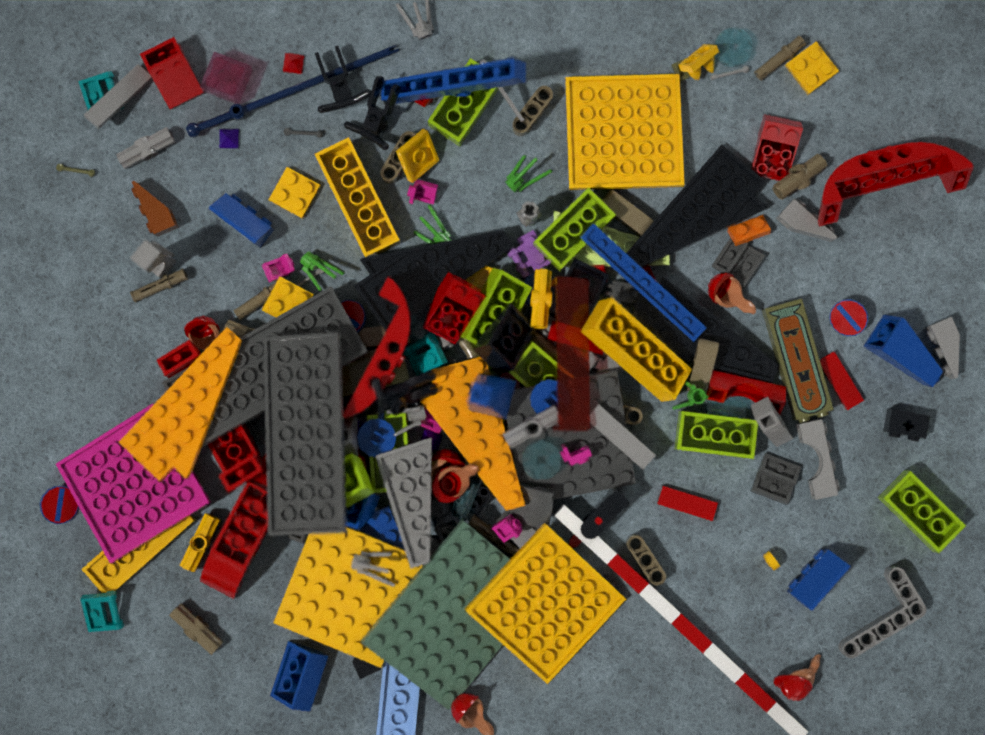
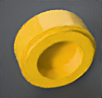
(771, 561)

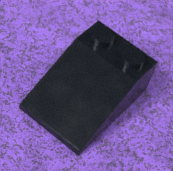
(595, 278)
(505, 340)

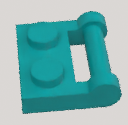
(92, 88)
(428, 360)
(95, 612)

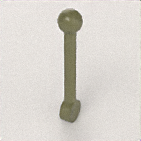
(60, 167)

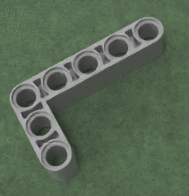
(888, 618)

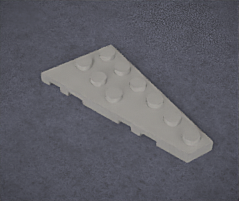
(408, 486)

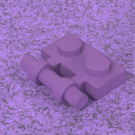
(535, 257)

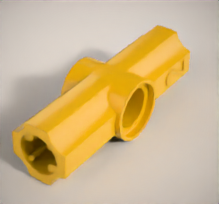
(541, 299)
(205, 531)

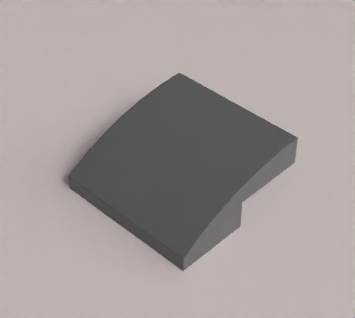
(739, 261)
(775, 479)
(537, 506)

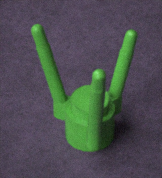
(515, 181)
(439, 237)
(312, 262)
(694, 395)

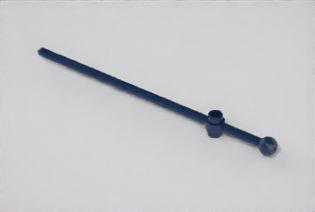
(194, 129)

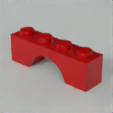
(727, 385)

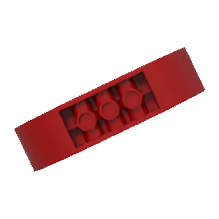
(239, 538)

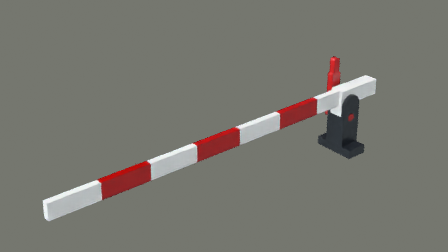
(588, 531)

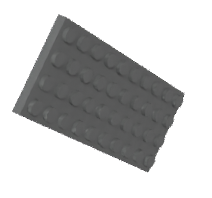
(245, 389)
(304, 434)

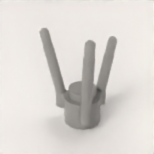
(423, 29)
(414, 414)
(362, 564)

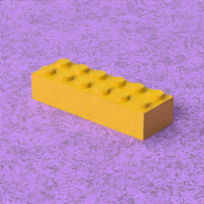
(357, 198)
(636, 349)

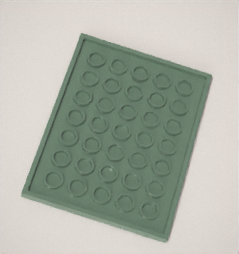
(427, 627)

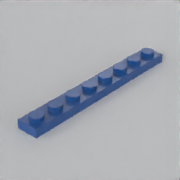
(643, 282)

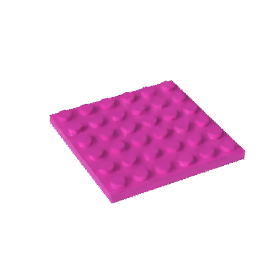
(122, 497)

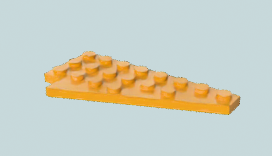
(179, 421)
(475, 434)

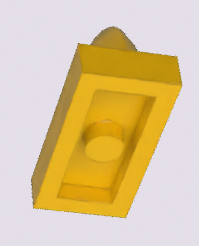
(701, 57)

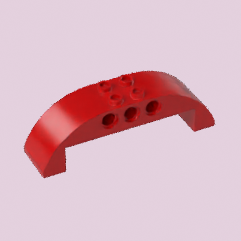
(892, 168)
(397, 332)
(234, 451)

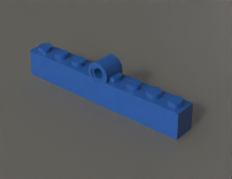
(457, 81)

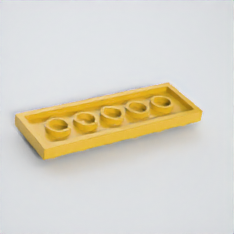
(113, 575)

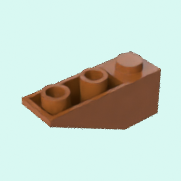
(159, 215)

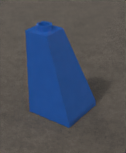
(903, 349)
(491, 395)

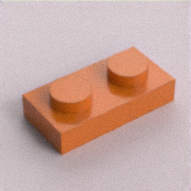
(749, 230)

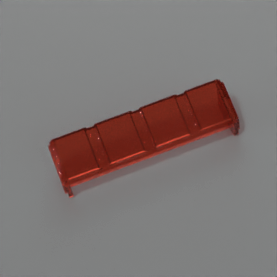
(572, 355)

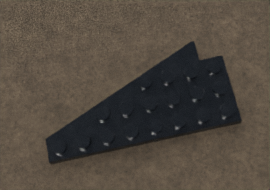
(707, 204)
(423, 268)
(734, 351)

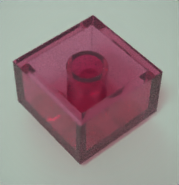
(226, 78)

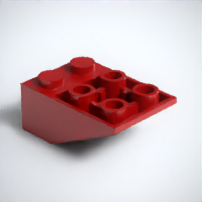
(171, 73)
(776, 147)
(453, 307)

